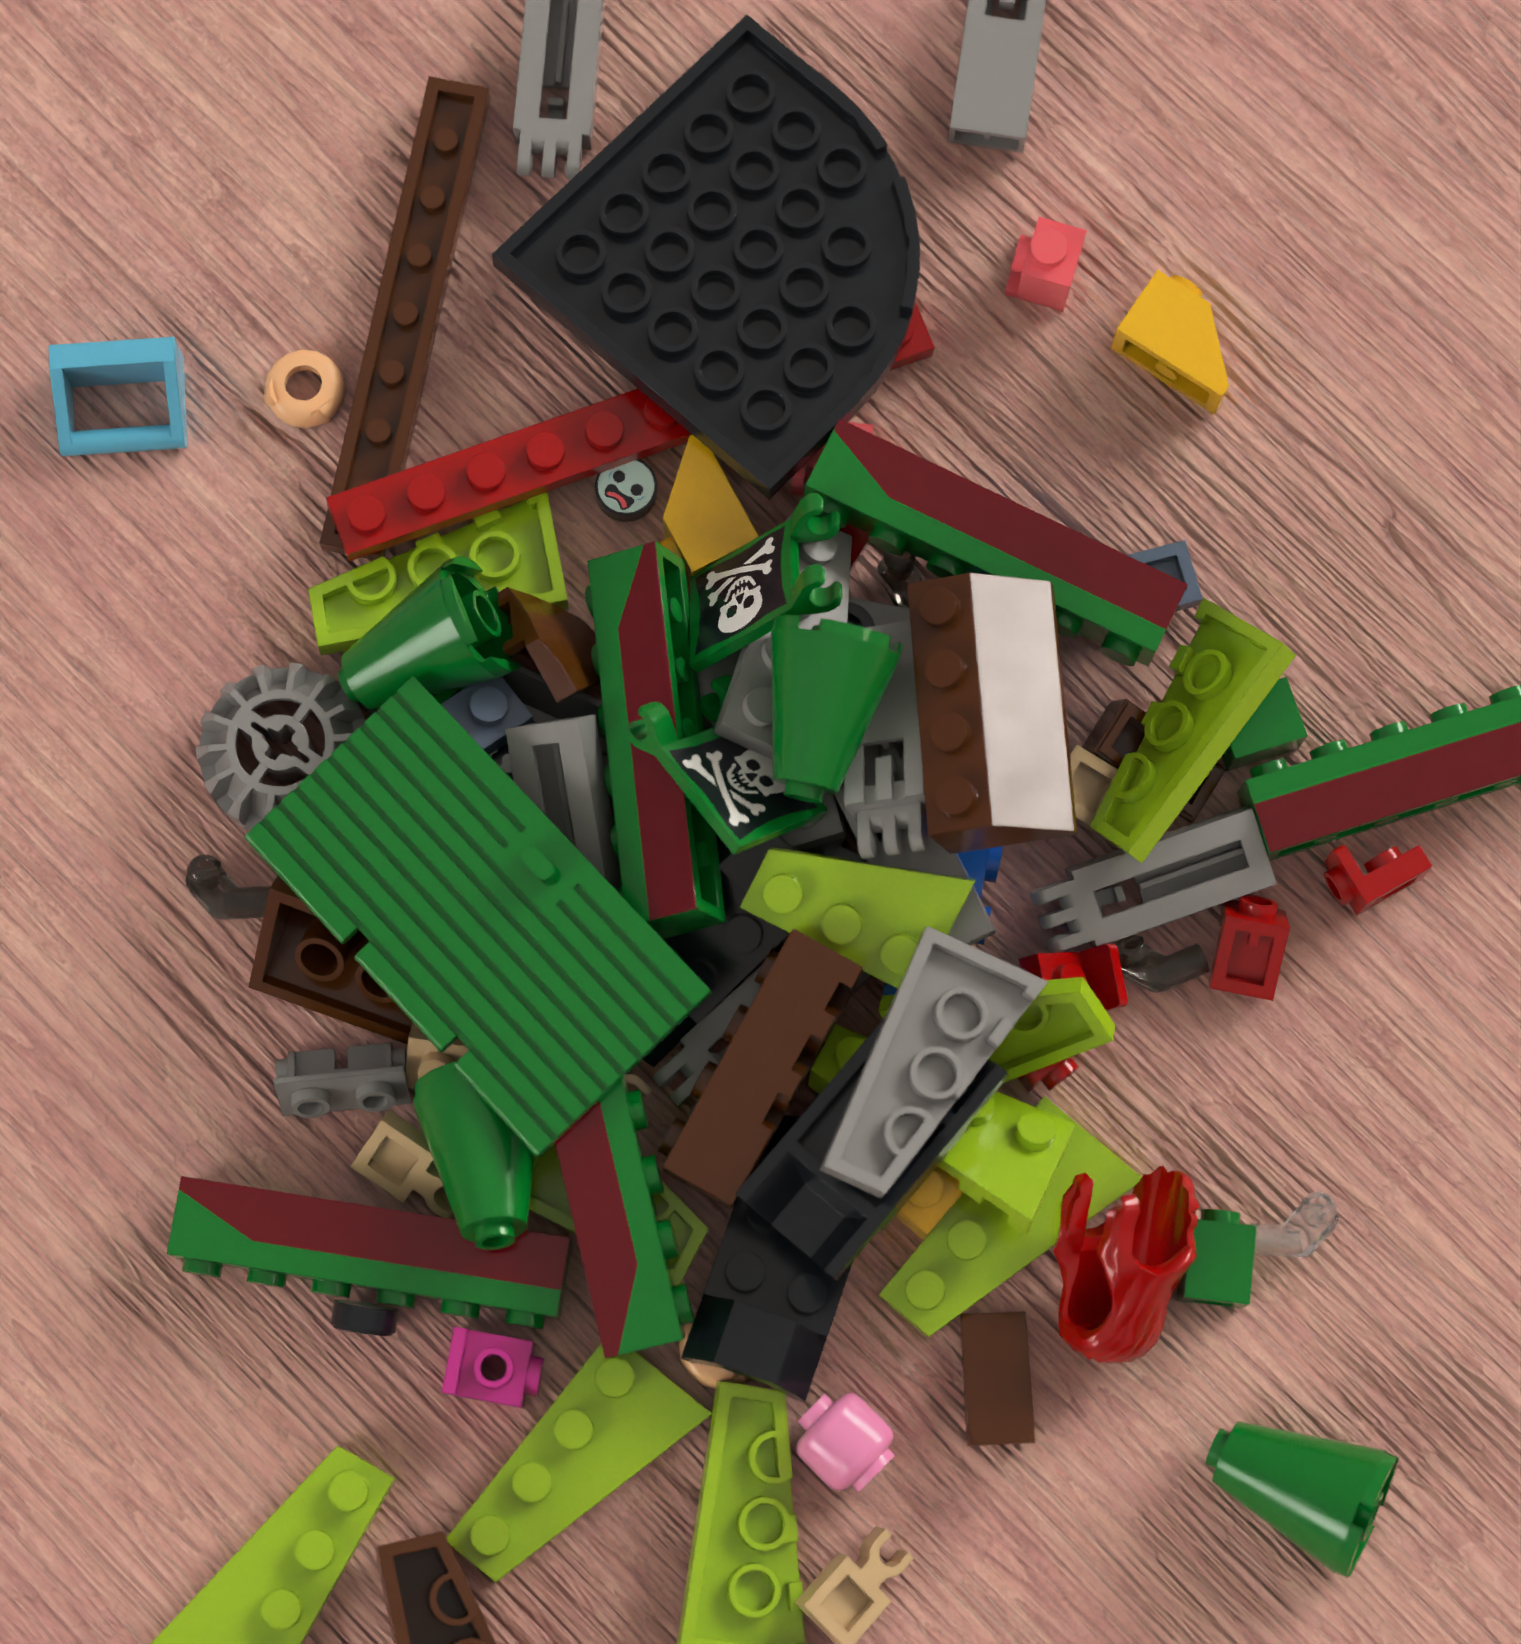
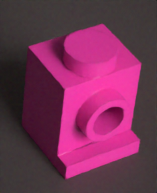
(465, 1362)

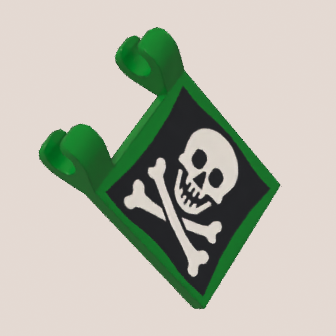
(748, 588)
(722, 778)

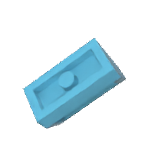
(111, 365)

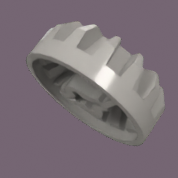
(232, 788)

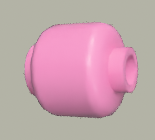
(844, 1441)

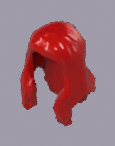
(1126, 1267)

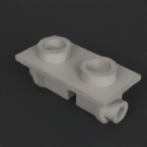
(313, 1086)

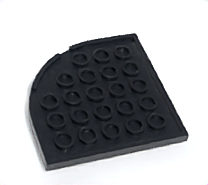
(736, 255)

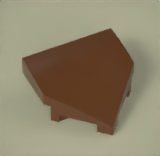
(554, 639)

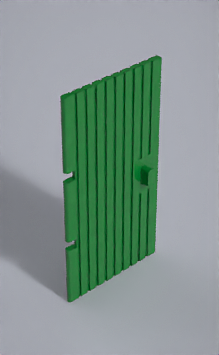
(478, 916)

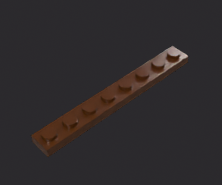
(411, 290)

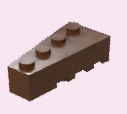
(761, 1069)
(429, 1594)

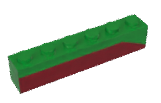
(973, 530)
(644, 658)
(1387, 778)
(619, 1228)
(367, 1249)

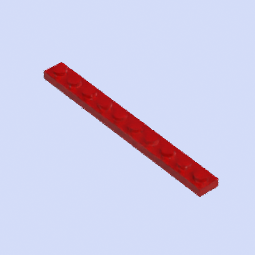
(522, 465)

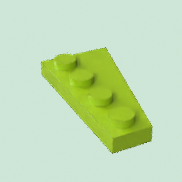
(509, 545)
(1208, 703)
(1003, 1154)
(977, 1248)
(585, 1446)
(745, 1527)
(290, 1563)

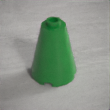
(440, 633)
(824, 700)
(477, 1159)
(1306, 1487)

